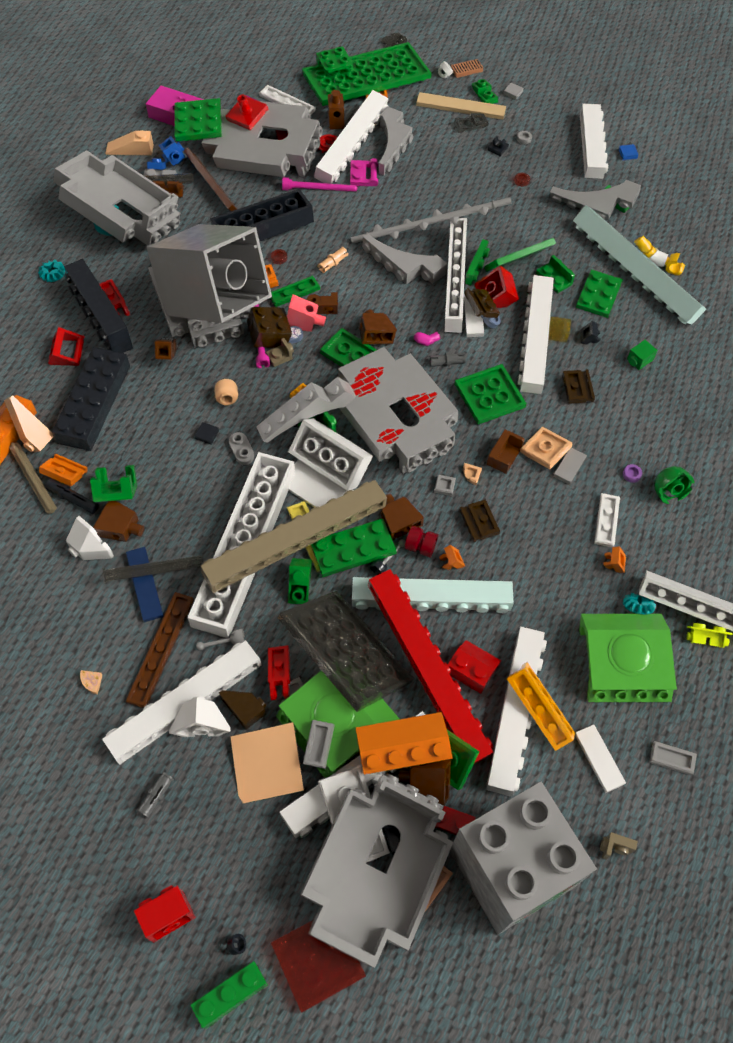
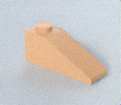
(131, 144)
(29, 428)

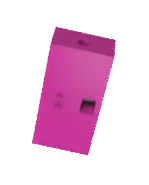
(162, 104)

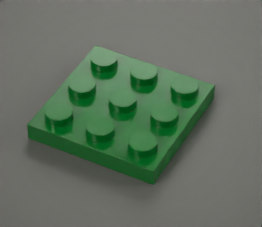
(198, 119)
(490, 394)

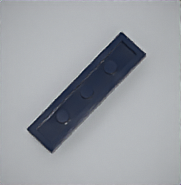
(145, 587)

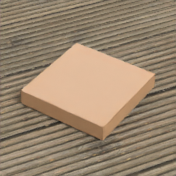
(546, 447)

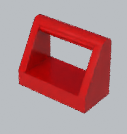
(56, 358)

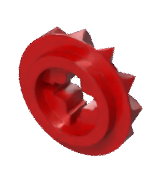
(330, 139)

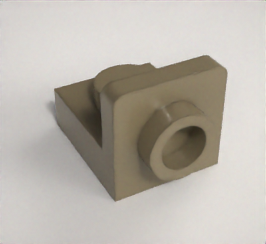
(281, 353)
(621, 844)

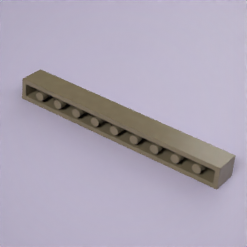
(292, 536)

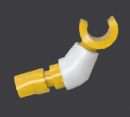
(660, 258)

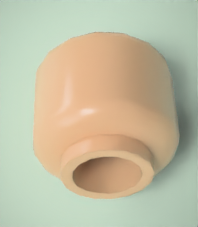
(226, 392)

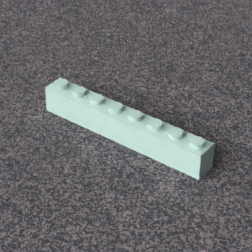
(444, 595)

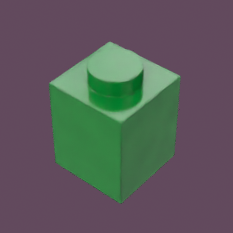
(641, 354)

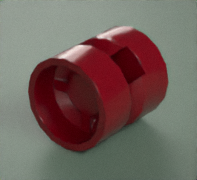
(421, 541)

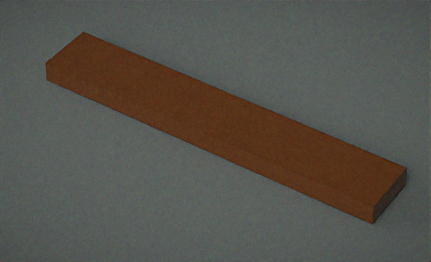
(210, 180)
(159, 650)

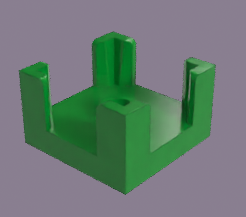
(113, 490)

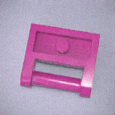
(358, 172)

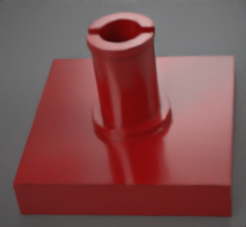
(246, 112)

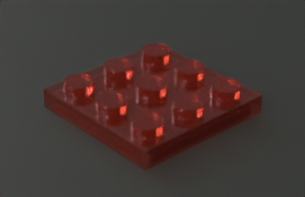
(314, 968)

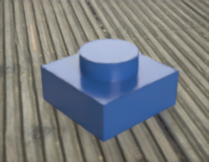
(156, 163)

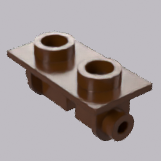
(172, 187)

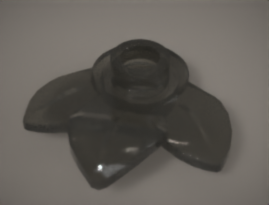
(394, 39)

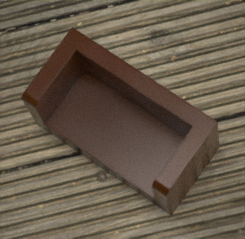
(505, 451)

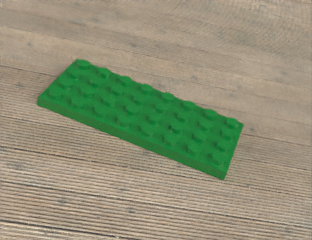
(370, 71)

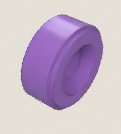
(632, 473)

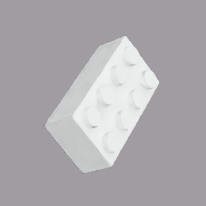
(330, 454)

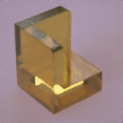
(559, 329)

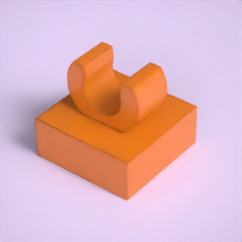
(454, 558)
(617, 561)

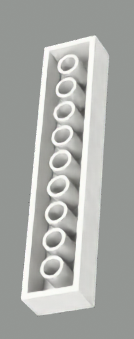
(253, 514)

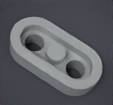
(241, 447)

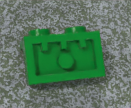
(556, 269)

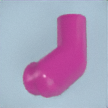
(425, 339)

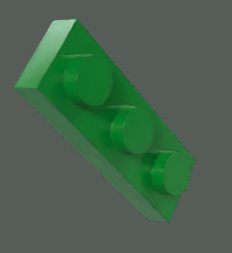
(477, 263)

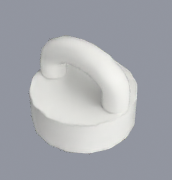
(447, 69)

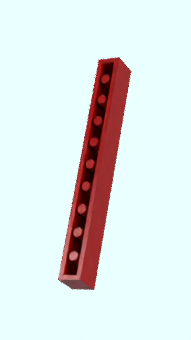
(427, 663)

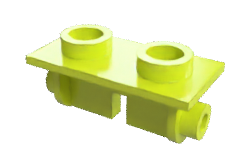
(717, 636)

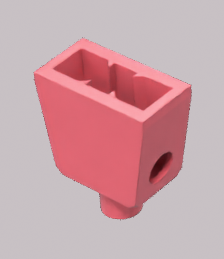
(303, 314)

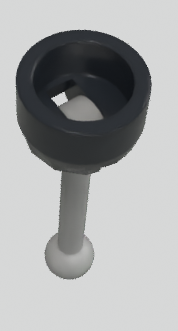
(381, 564)

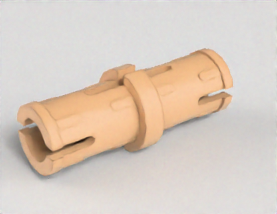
(332, 260)

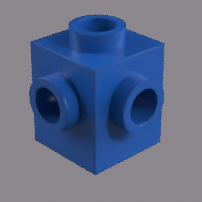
(172, 151)

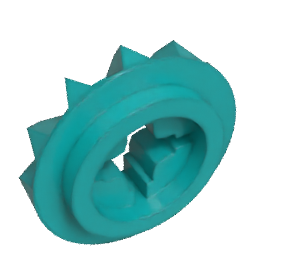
(55, 274)
(639, 604)

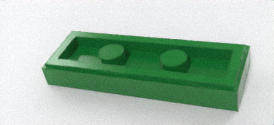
(300, 289)

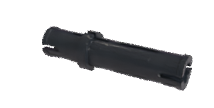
(67, 493)

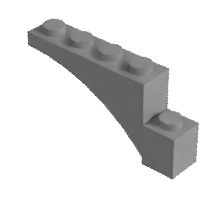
(397, 136)
(600, 201)
(403, 264)
(306, 404)

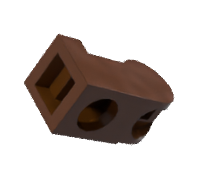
(325, 304)
(165, 348)

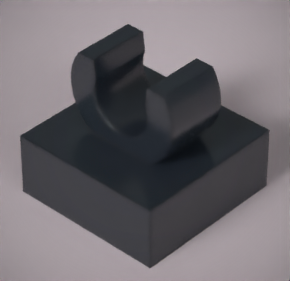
(497, 146)
(590, 333)

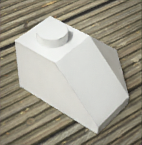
(86, 543)
(199, 718)

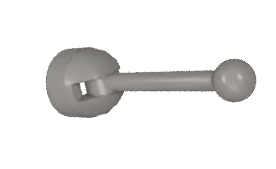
(236, 637)

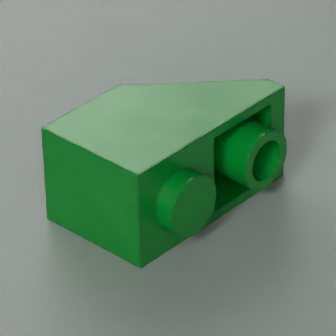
(299, 580)

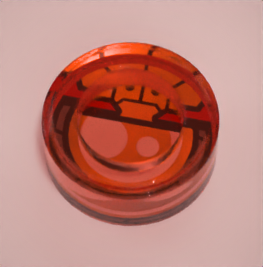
(522, 179)
(279, 256)

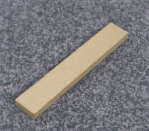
(460, 105)

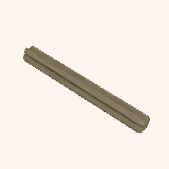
(33, 478)

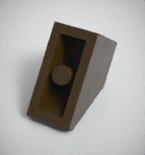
(244, 706)

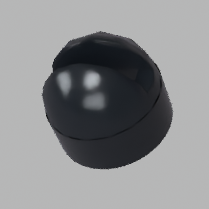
(241, 944)

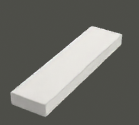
(277, 96)

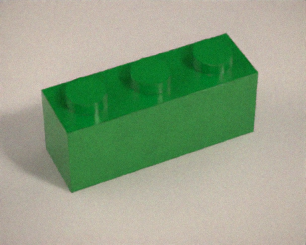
(229, 995)

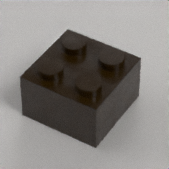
(268, 326)

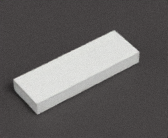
(474, 324)
(607, 520)
(600, 758)

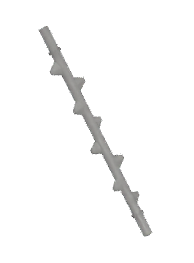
(437, 217)

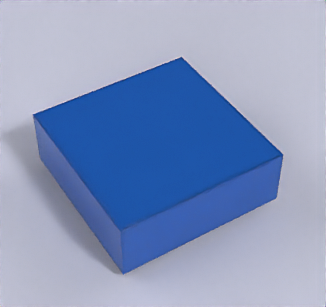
(628, 152)

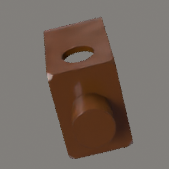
(335, 104)
(376, 328)
(400, 516)
(117, 522)
(430, 779)

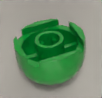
(674, 480)

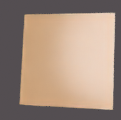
(266, 763)

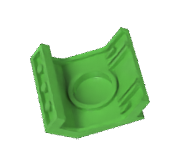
(628, 658)
(324, 703)

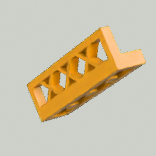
(541, 706)

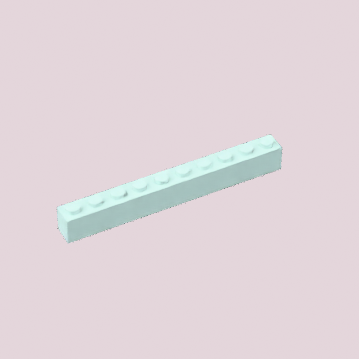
(639, 265)

